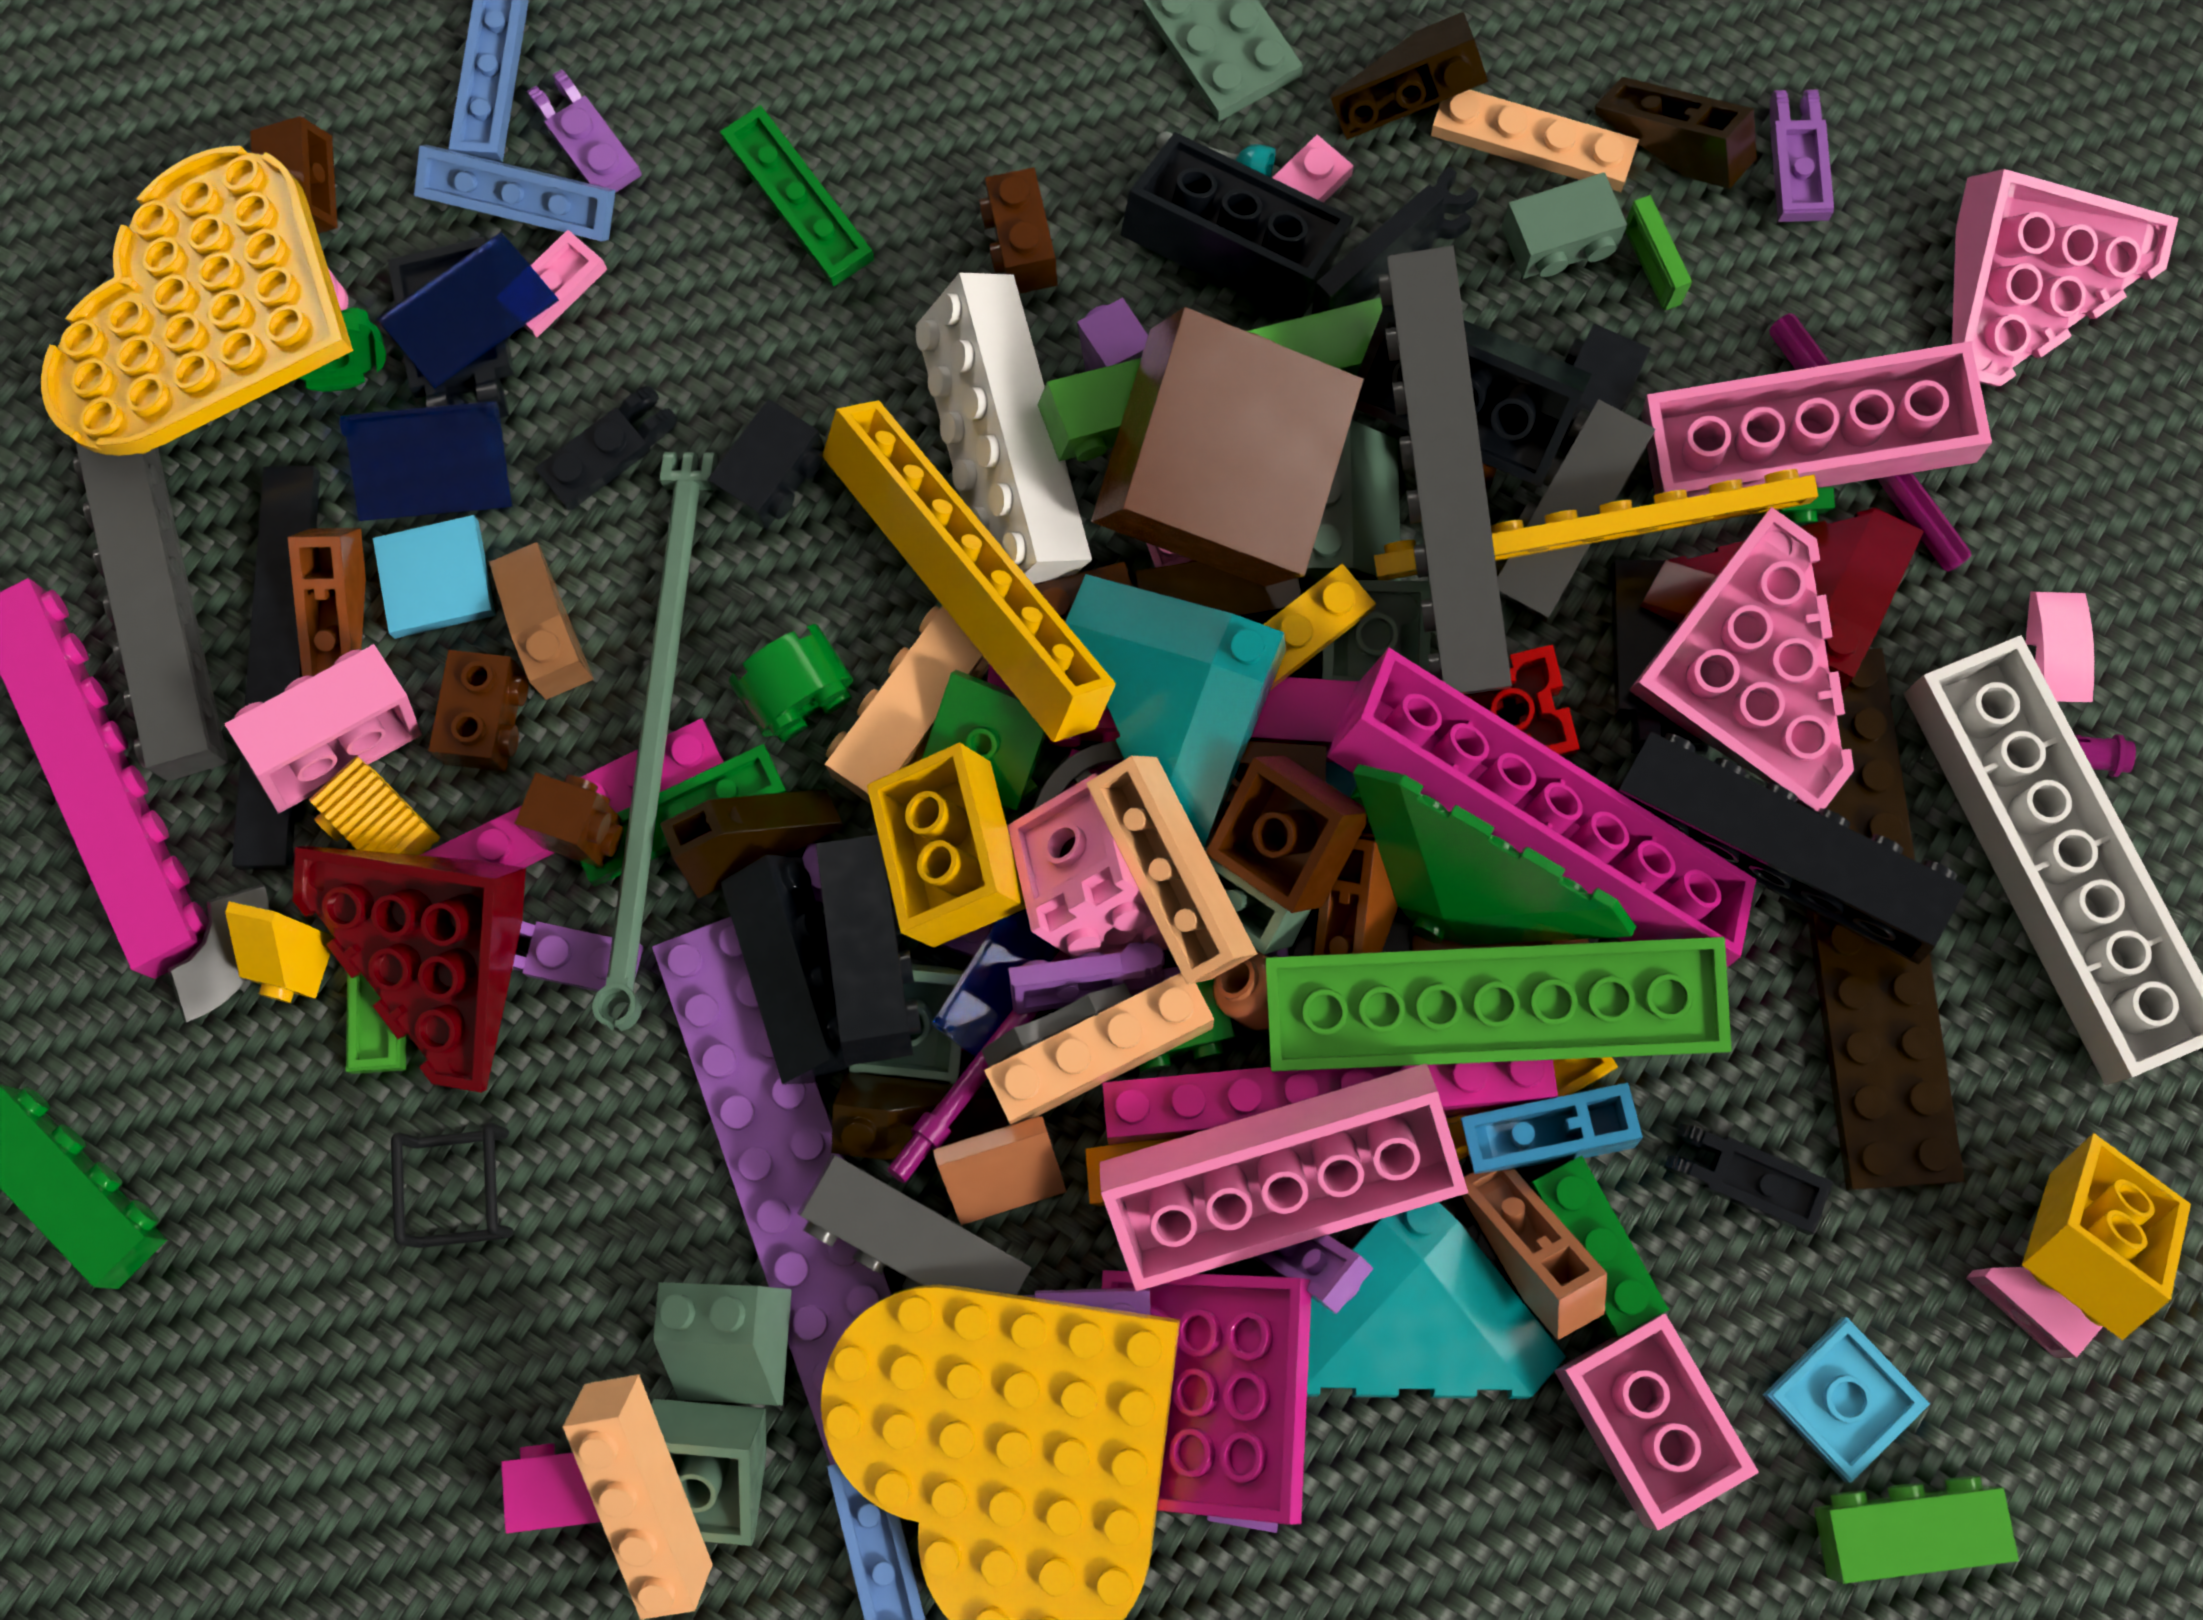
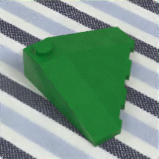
(1471, 884)

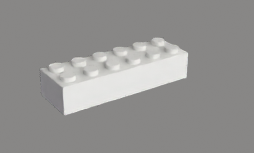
(989, 416)

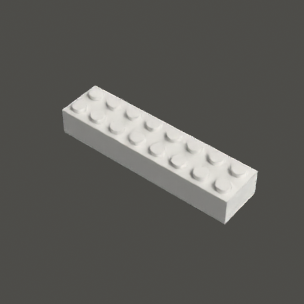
(2063, 859)

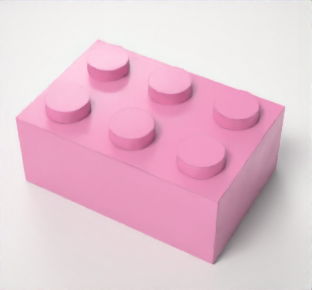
(322, 724)
(1656, 1422)

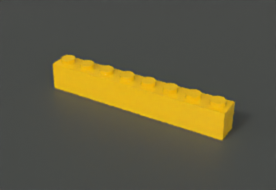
(968, 571)

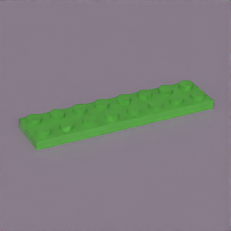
(1498, 1004)

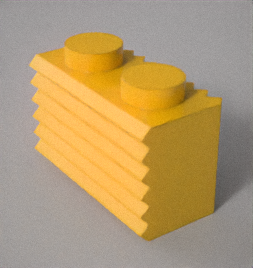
(370, 813)

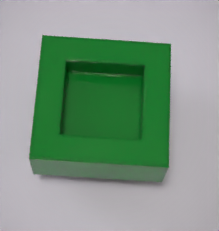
(1808, 513)

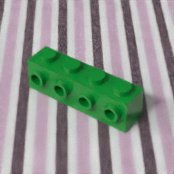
(70, 1195)

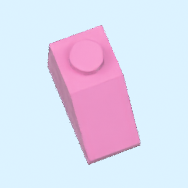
(2037, 1309)

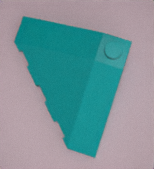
(1183, 685)
(1428, 1319)

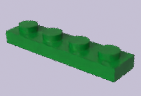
(797, 195)
(741, 776)

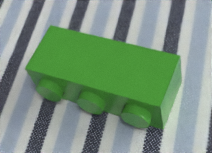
(1915, 1531)

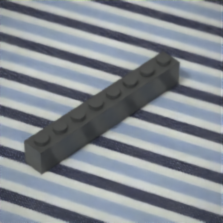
(1447, 470)
(151, 613)

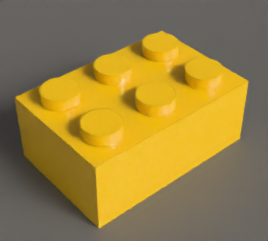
(946, 846)
(2108, 1237)

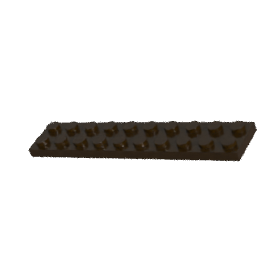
(1873, 1003)

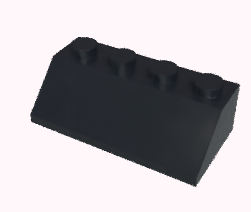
(1234, 225)
(1518, 393)

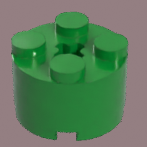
(792, 682)

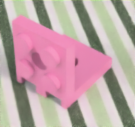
(1089, 894)

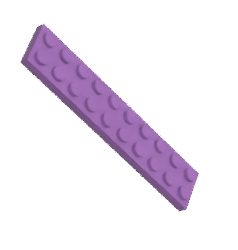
(772, 1145)

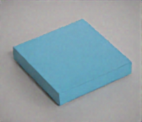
(434, 576)
(1846, 1399)

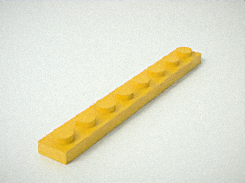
(1621, 520)

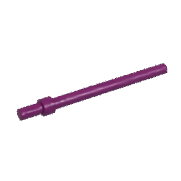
(933, 1127)

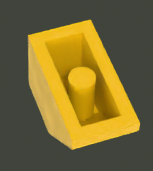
(277, 952)

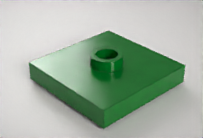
(993, 726)

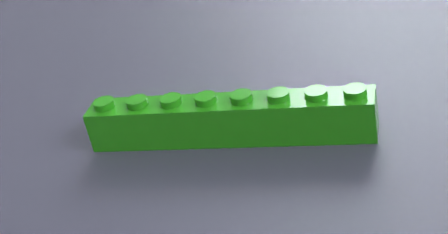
(1088, 407)

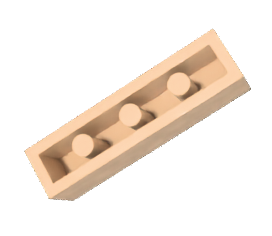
(901, 715)
(1171, 868)
(1099, 1048)
(638, 1496)

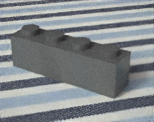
(1590, 475)
(903, 1234)

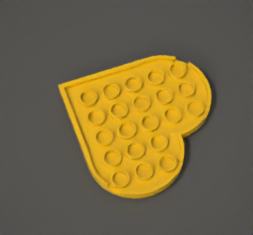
(206, 308)
(1013, 1440)

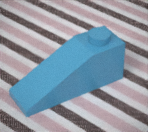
(1553, 1130)

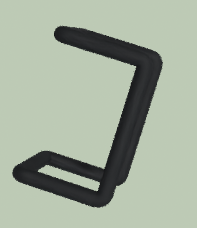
(494, 1231)

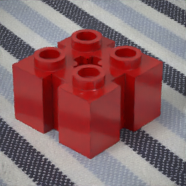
(1534, 683)

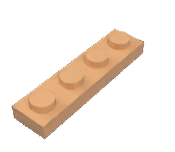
(1534, 137)

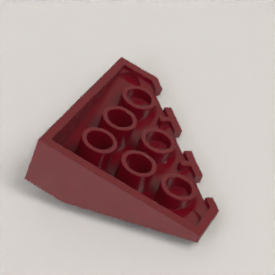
(1856, 571)
(428, 940)

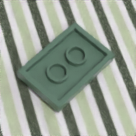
(1225, 49)

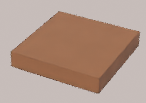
(1000, 1170)

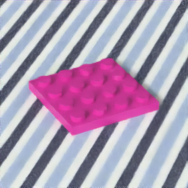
(1234, 1394)

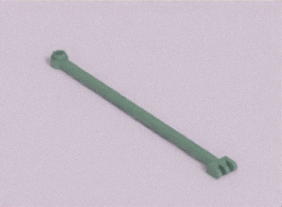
(653, 737)

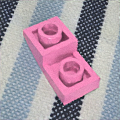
(2064, 643)

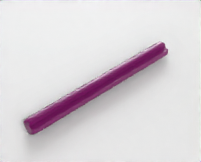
(1903, 489)

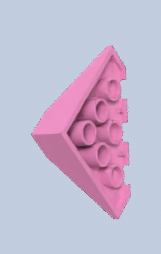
(2040, 261)
(1754, 667)

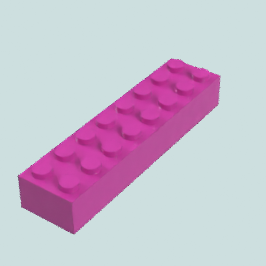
(1539, 800)

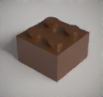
(1287, 833)

